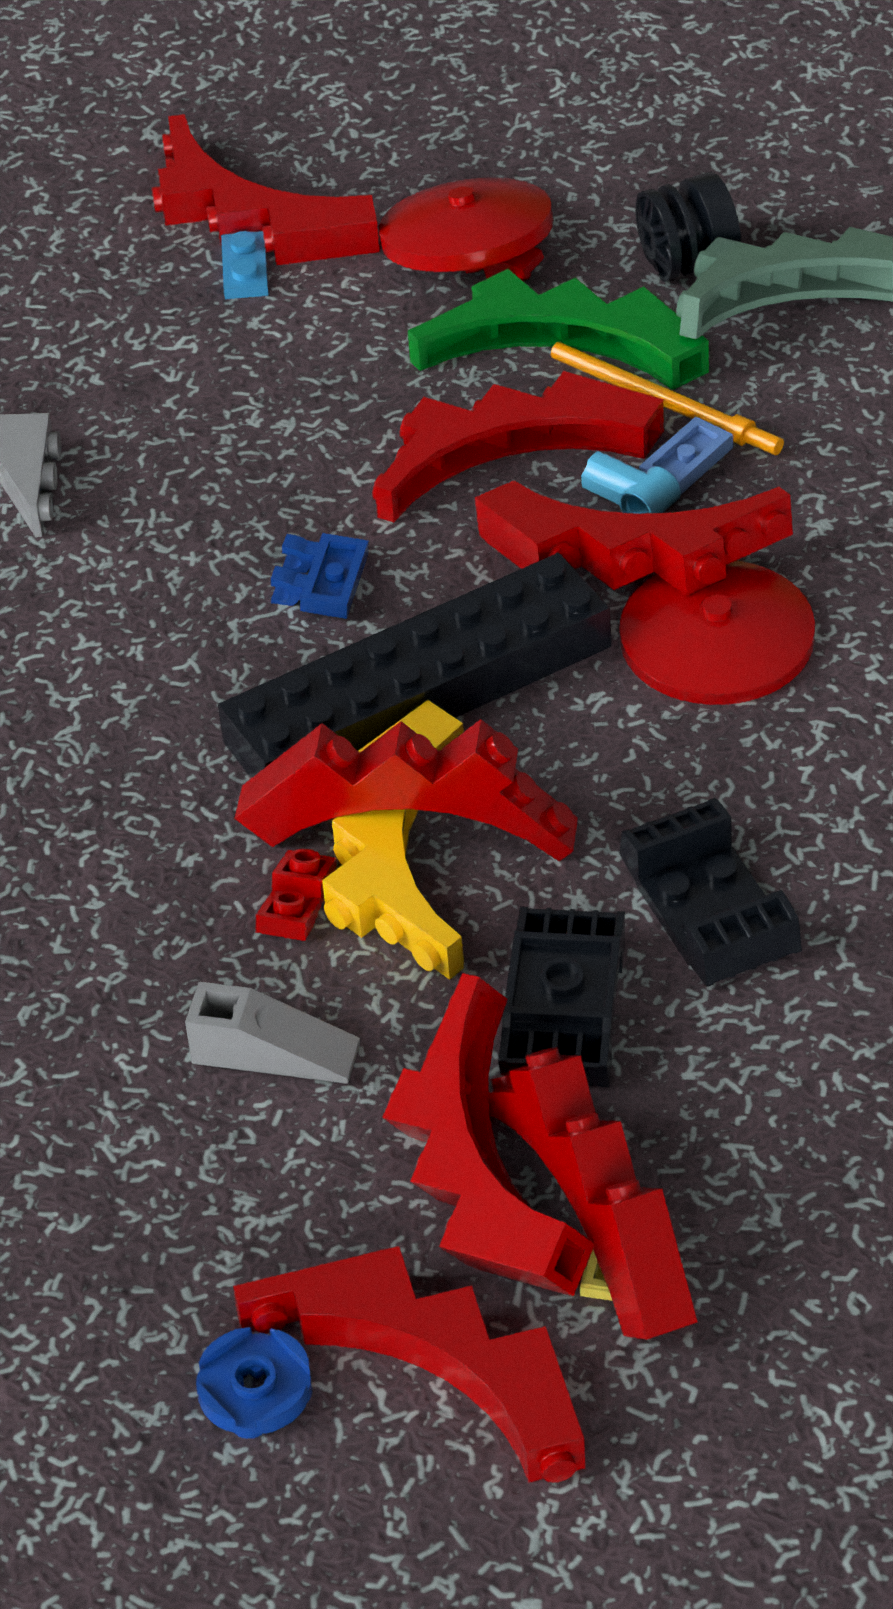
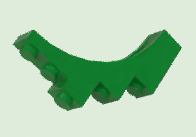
(511, 314)

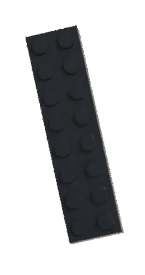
(447, 655)

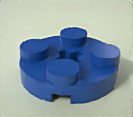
(258, 1409)

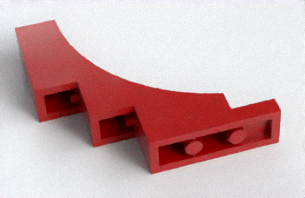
(373, 1308)

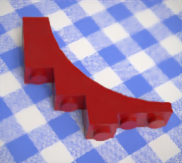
(292, 223)
(508, 422)
(620, 547)
(399, 771)
(460, 1163)
(592, 1164)

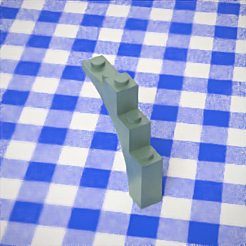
(795, 267)

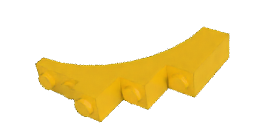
(374, 878)

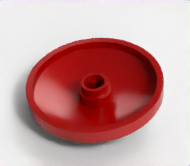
(466, 224)
(720, 641)

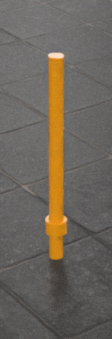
(742, 428)

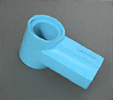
(630, 487)

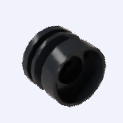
(684, 222)

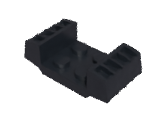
(708, 894)
(563, 988)

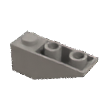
(27, 465)
(260, 1034)

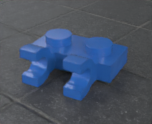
(332, 578)

